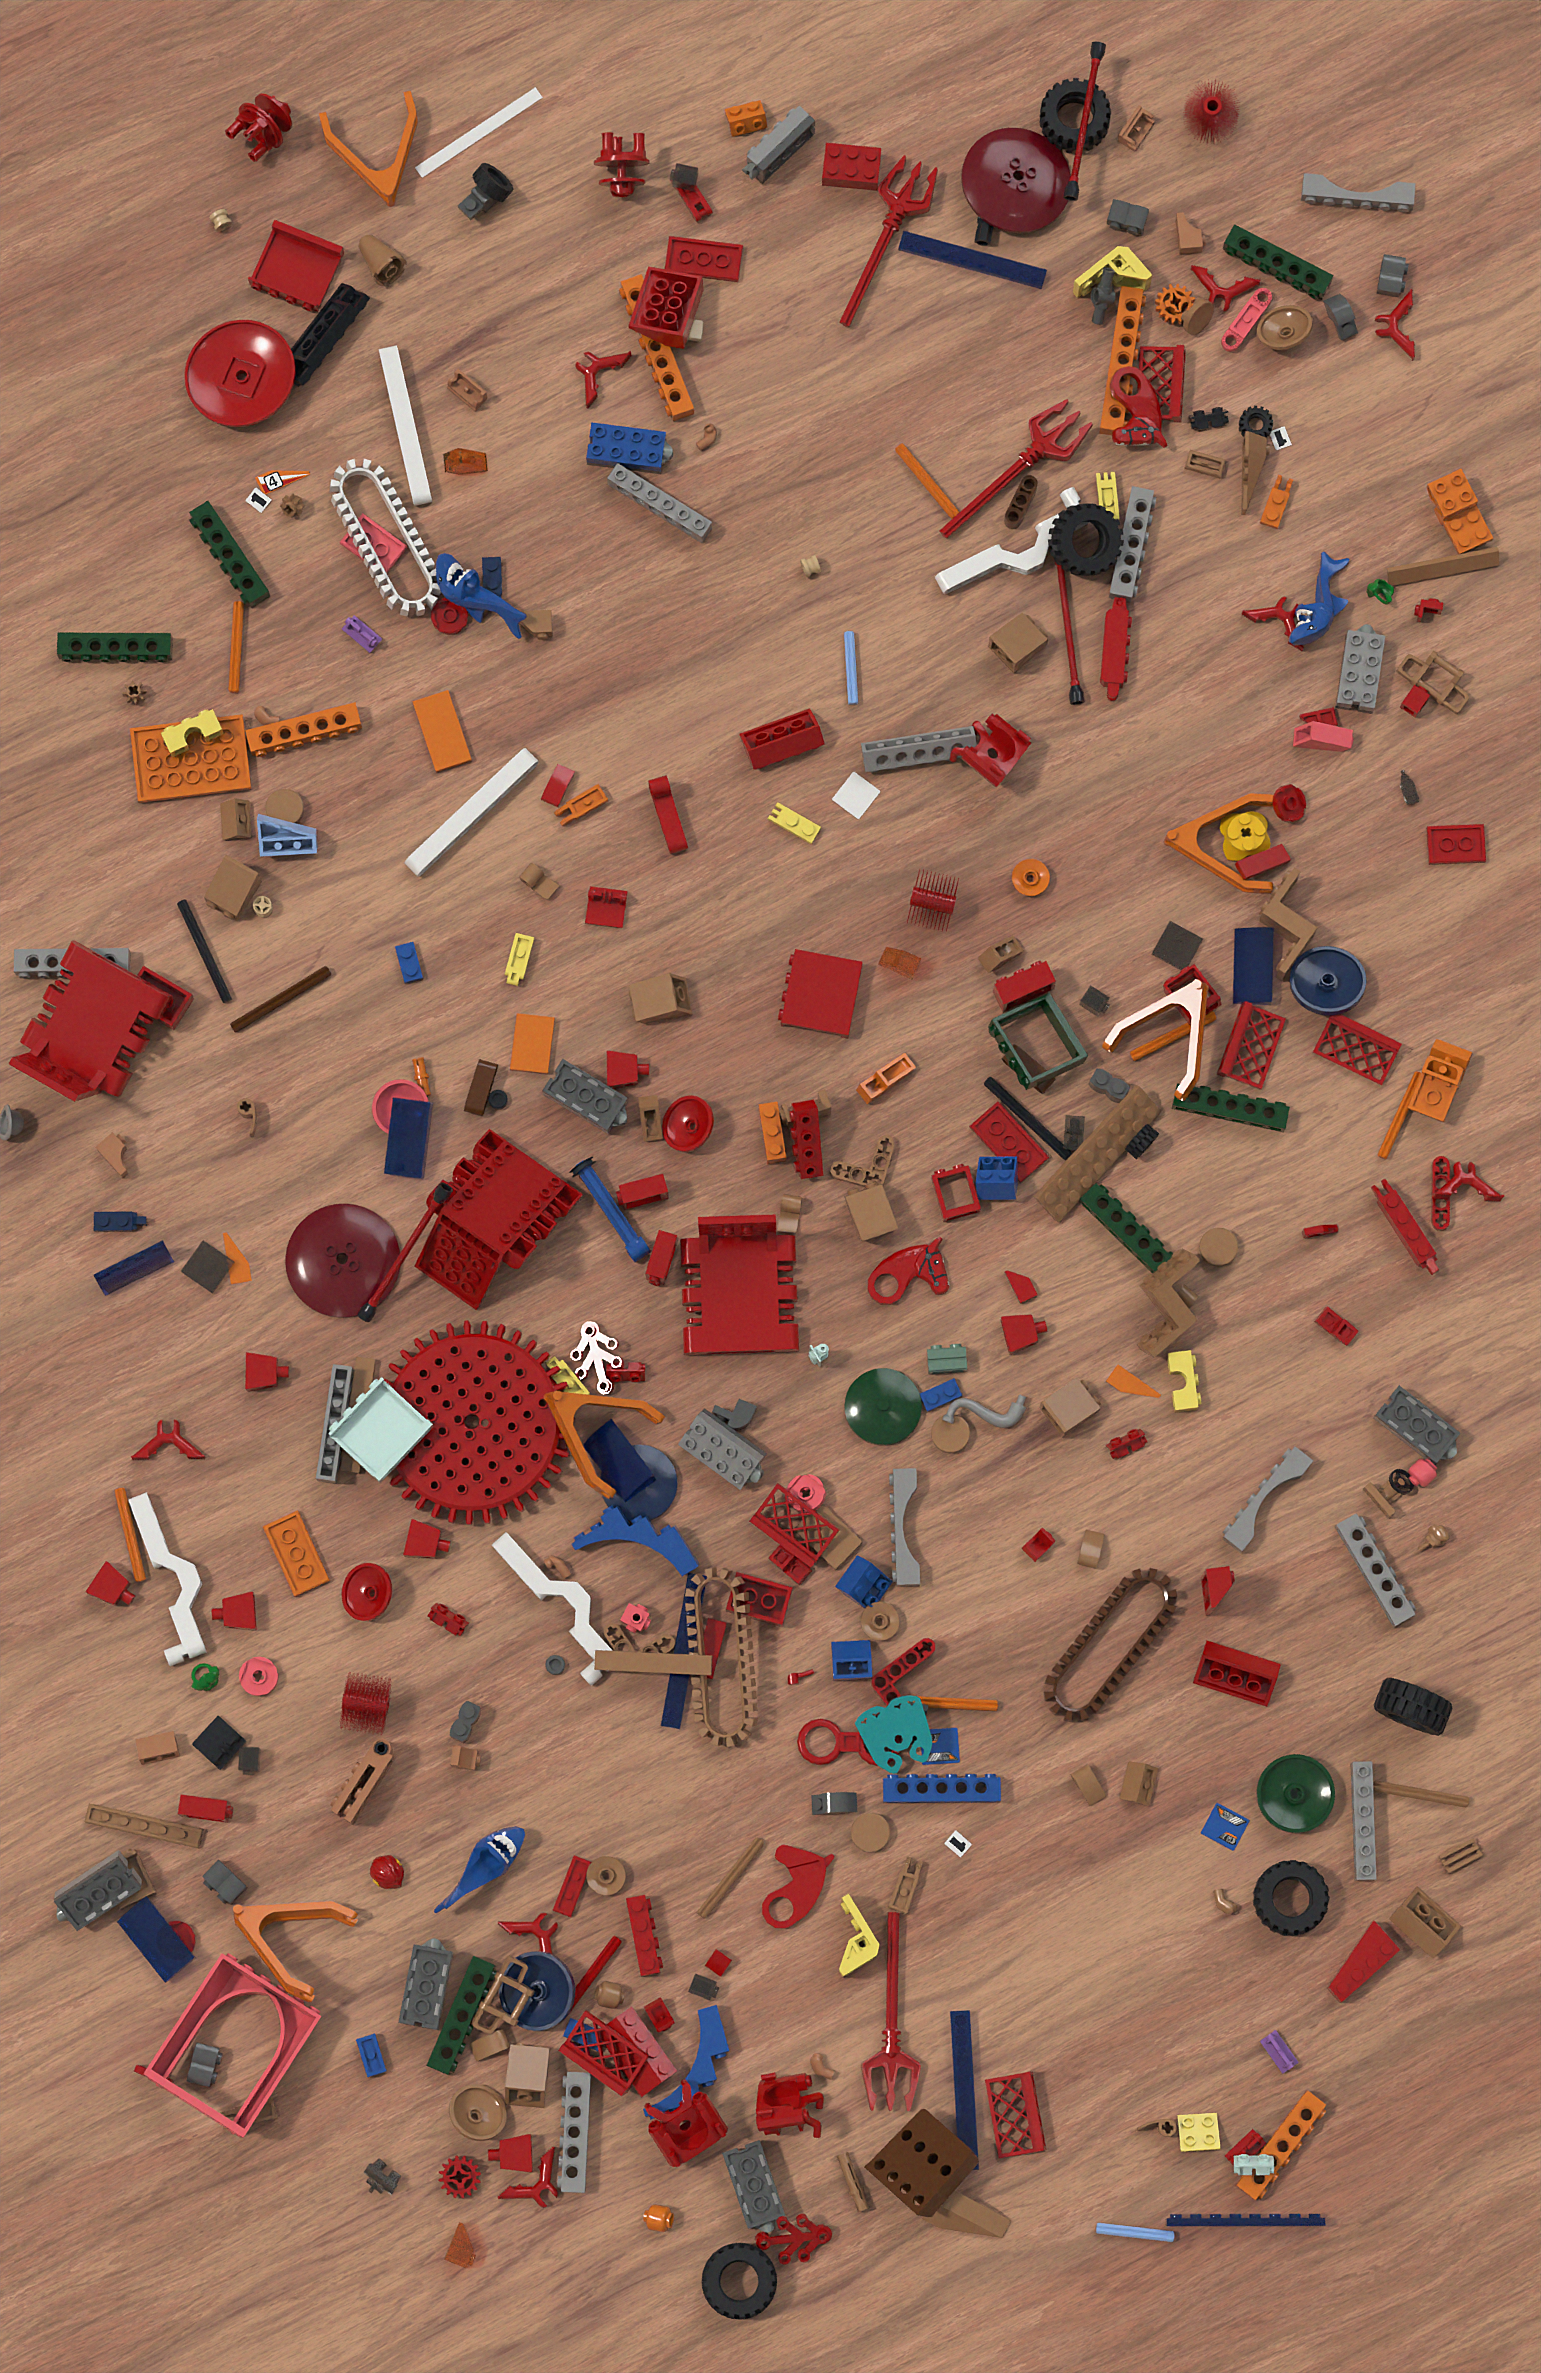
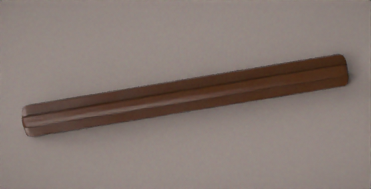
(280, 999)

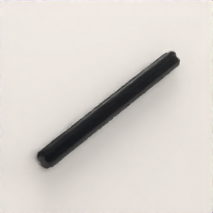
(204, 951)
(1027, 1118)

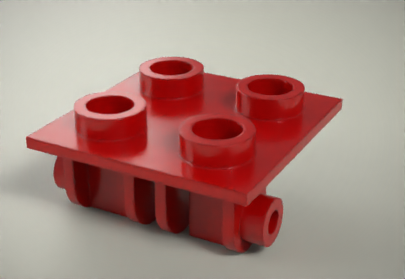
(606, 907)

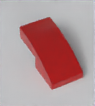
(557, 785)
(1336, 1326)
(790, 1564)

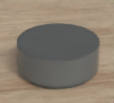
(555, 1665)

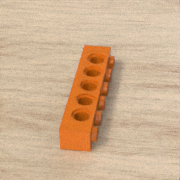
(311, 721)
(1317, 2110)

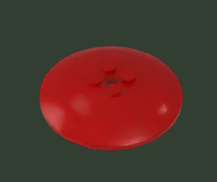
(233, 350)

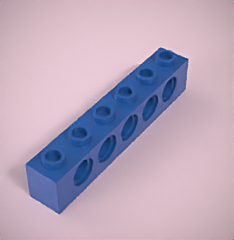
(992, 1792)

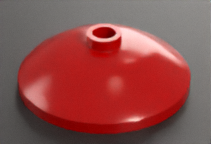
(681, 1119)
(359, 1590)

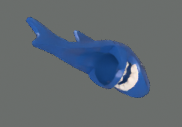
(465, 591)
(1325, 606)
(486, 1862)

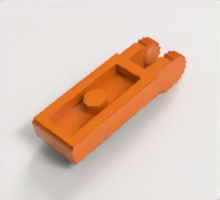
(1276, 504)
(582, 804)

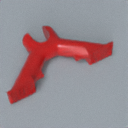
(1219, 292)
(1393, 331)
(591, 371)
(1275, 612)
(1461, 1178)
(174, 1438)
(532, 1928)
(534, 2191)

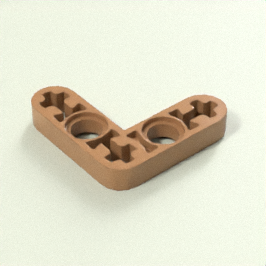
(873, 1171)
(619, 1633)

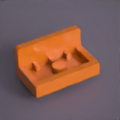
(746, 118)

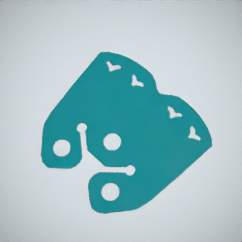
(892, 1721)

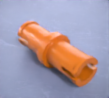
(421, 1075)

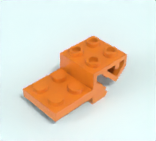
(1459, 512)
(1440, 1080)

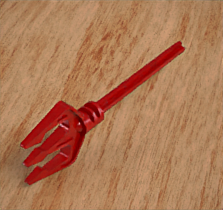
(899, 207)
(1042, 446)
(891, 2056)

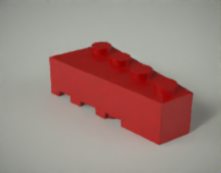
(1365, 1959)

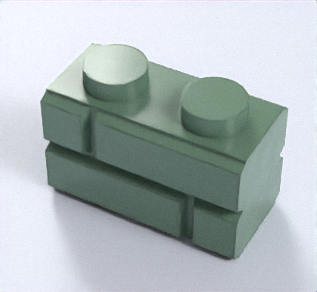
(946, 1360)

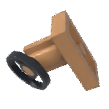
(1389, 1491)

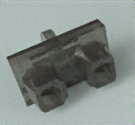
(1073, 1132)
(378, 2180)

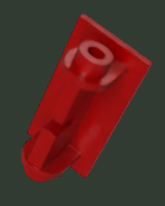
(634, 1373)
(1133, 1439)
(440, 1613)
(1247, 2145)

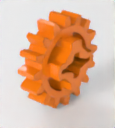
(1167, 306)

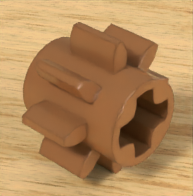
(292, 505)
(134, 687)

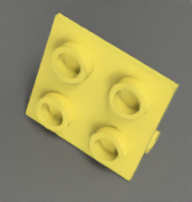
(1198, 2132)

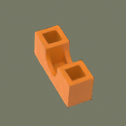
(772, 1132)

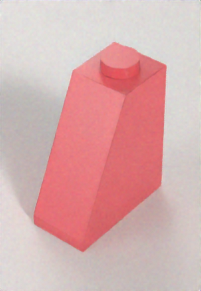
(1322, 737)

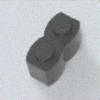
(1127, 217)
(1391, 275)
(1105, 1084)
(462, 1727)
(224, 1882)
(204, 2064)

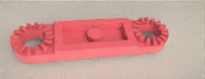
(1246, 319)

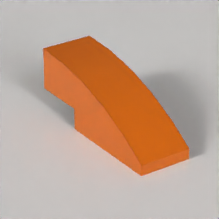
(885, 1078)

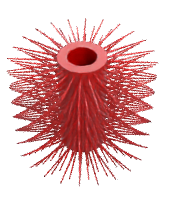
(1209, 111)
(933, 900)
(366, 1703)

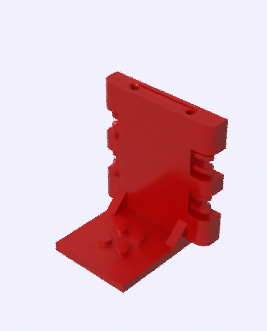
(90, 1026)
(492, 1217)
(739, 1287)

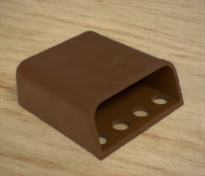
(923, 2162)

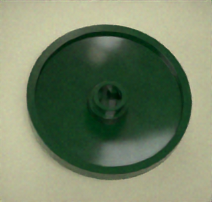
(883, 1406)
(1295, 1793)

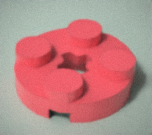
(806, 1483)
(249, 1682)

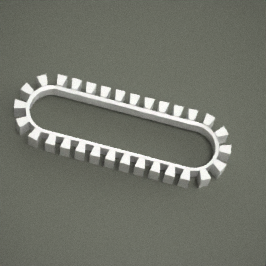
(406, 525)

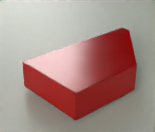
(1324, 716)
(1319, 1230)
(1021, 1286)

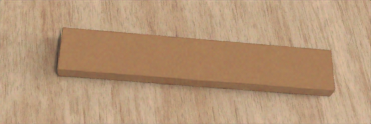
(1443, 566)
(361, 1381)
(653, 1662)
(143, 1825)

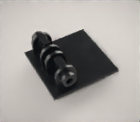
(219, 1742)

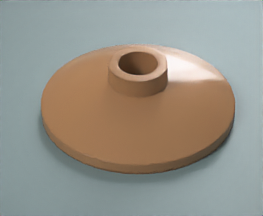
(880, 1611)
(606, 1865)

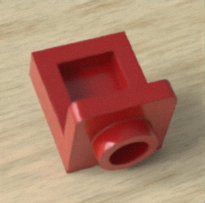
(1428, 606)
(1038, 1544)
(659, 2015)

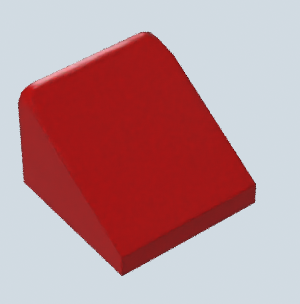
(718, 1962)

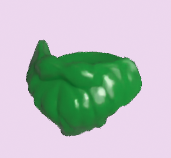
(1380, 586)
(208, 1680)

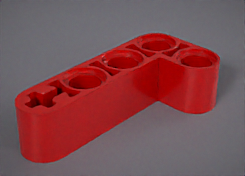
(667, 814)
(905, 1669)

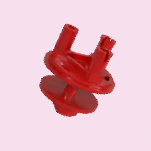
(263, 123)
(614, 157)

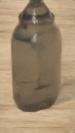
(1408, 789)

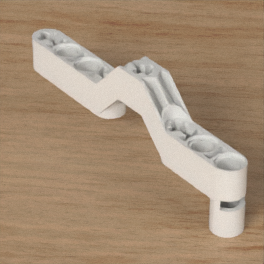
(996, 557)
(188, 1576)
(571, 1591)

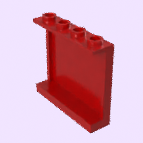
(296, 266)
(820, 992)

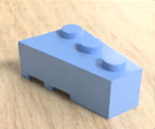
(284, 837)

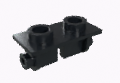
(1216, 417)

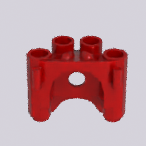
(1004, 740)
(783, 2106)
(685, 2141)

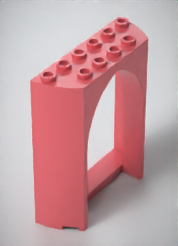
(222, 1984)

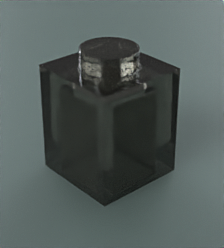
(684, 177)
(1095, 1001)
(249, 1760)
(703, 1987)

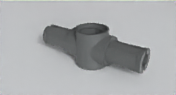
(1103, 296)

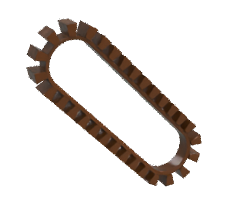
(1088, 1631)

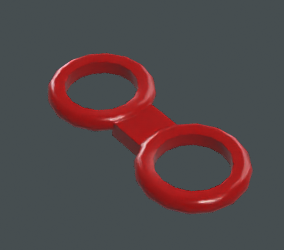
(844, 1743)

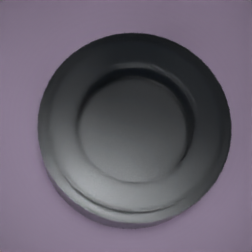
(498, 1099)

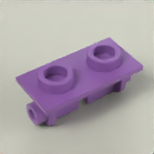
(361, 633)
(1279, 2051)

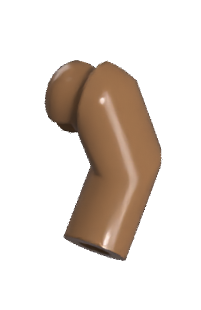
(1223, 1904)

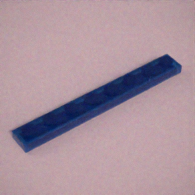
(972, 259)
(678, 1683)
(964, 2079)
(1236, 2220)

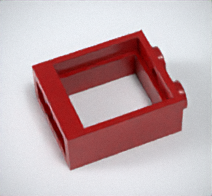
(1185, 975)
(642, 1192)
(958, 1212)
(661, 1258)
(205, 1808)

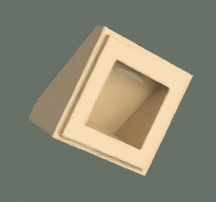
(696, 331)

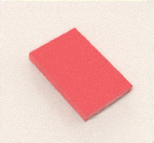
(385, 545)

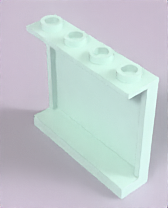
(379, 1429)

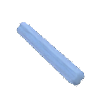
(851, 674)
(1135, 2232)

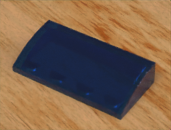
(1253, 965)
(408, 1137)
(134, 1268)
(618, 1461)
(156, 1939)

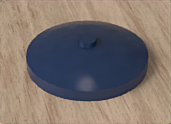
(1327, 980)
(656, 1497)
(552, 1987)

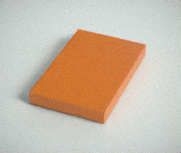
(532, 1043)

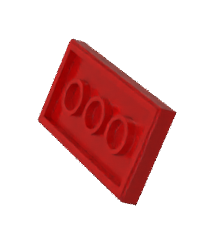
(704, 258)
(1007, 1138)

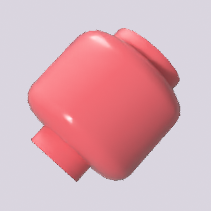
(1422, 1472)

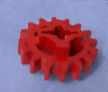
(458, 2167)

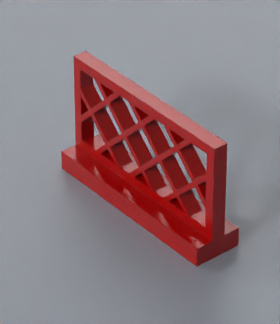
(1176, 379)
(1365, 1033)
(1238, 1035)
(785, 1539)
(597, 2068)
(1032, 2110)

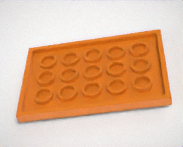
(204, 769)

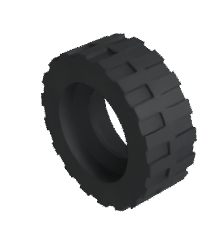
(492, 182)

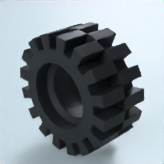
(1256, 413)
(1141, 1141)

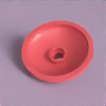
(384, 1096)

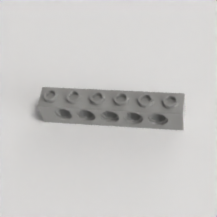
(1138, 497)
(659, 503)
(910, 744)
(24, 957)
(336, 1405)
(1395, 1615)
(1363, 1821)
(576, 2184)

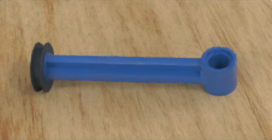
(635, 1245)

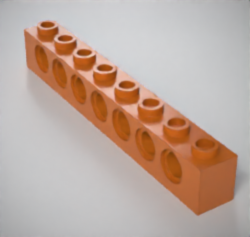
(1128, 297)
(684, 406)

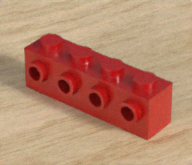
(807, 1139)
(643, 1936)

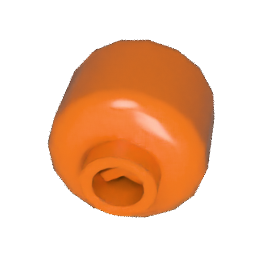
(658, 2218)

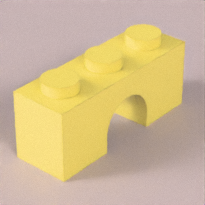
(176, 736)
(1182, 1364)

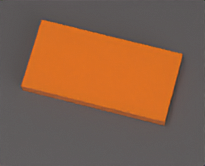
(442, 731)
(296, 1553)

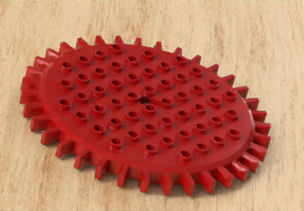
(543, 1444)

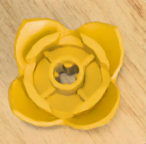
(1237, 847)

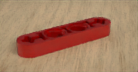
(1445, 1217)

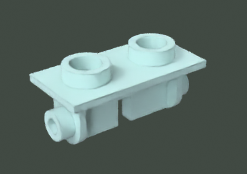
(818, 1354)
(1244, 2164)

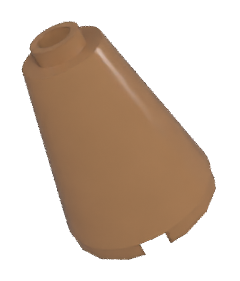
(381, 260)

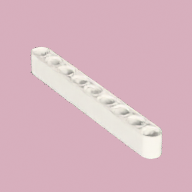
(405, 425)
(471, 812)

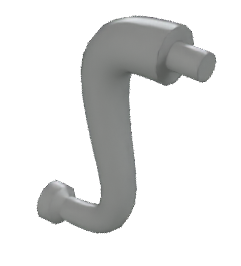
(1003, 1421)

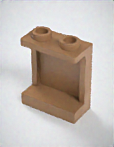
(824, 1109)
(147, 1888)

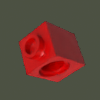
(1415, 700)

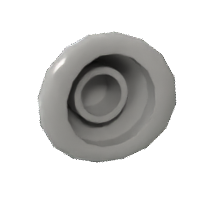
(10, 1122)

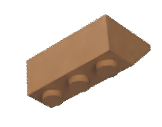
(1425, 1922)

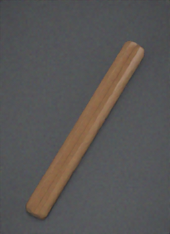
(1422, 1794)
(730, 1877)

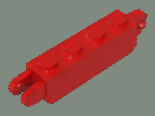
(1114, 648)
(1406, 1227)

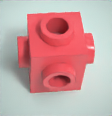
(633, 1611)

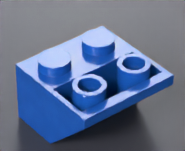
(997, 1178)
(863, 1582)
(851, 1660)

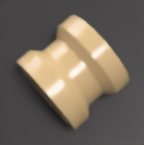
(220, 220)
(810, 566)
(262, 902)

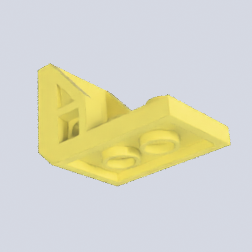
(1127, 268)
(854, 1954)

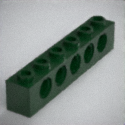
(1274, 253)
(206, 513)
(68, 640)
(1220, 1111)
(1117, 1229)
(436, 2060)

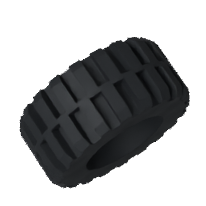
(1067, 93)
(1108, 539)
(1413, 1706)
(1317, 1898)
(712, 2281)

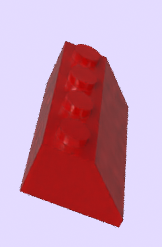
(782, 739)
(1215, 1586)
(1236, 1673)
(656, 2068)

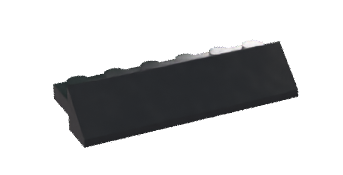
(326, 330)

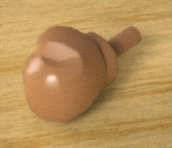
(1437, 1536)

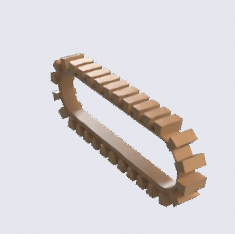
(744, 1734)

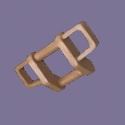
(1432, 692)
(486, 2004)

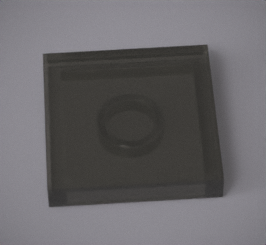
(1177, 946)
(207, 1267)

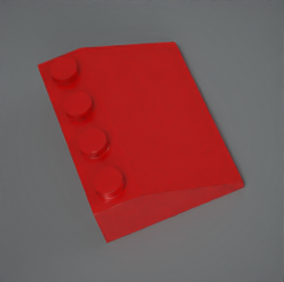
(667, 306)

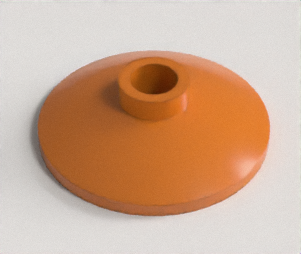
(1032, 868)

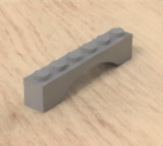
(1319, 189)
(1243, 1529)
(907, 1568)

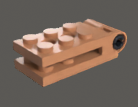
(381, 1763)

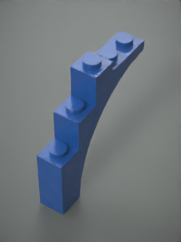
(668, 1543)
(712, 2043)

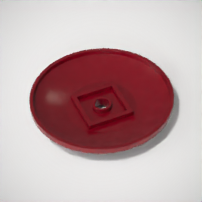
(1009, 202)
(313, 1253)

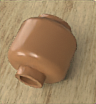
(609, 1994)

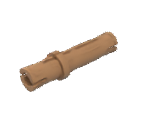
(855, 2188)

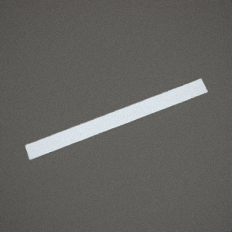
(478, 132)

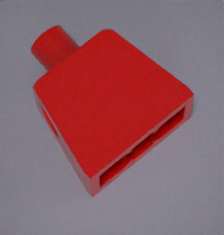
(624, 1069)
(1021, 1331)
(263, 1372)
(424, 1541)
(110, 1586)
(237, 1612)
(514, 2153)

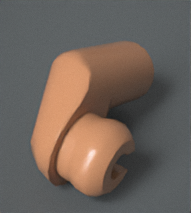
(709, 437)
(262, 716)
(559, 1564)
(818, 2066)

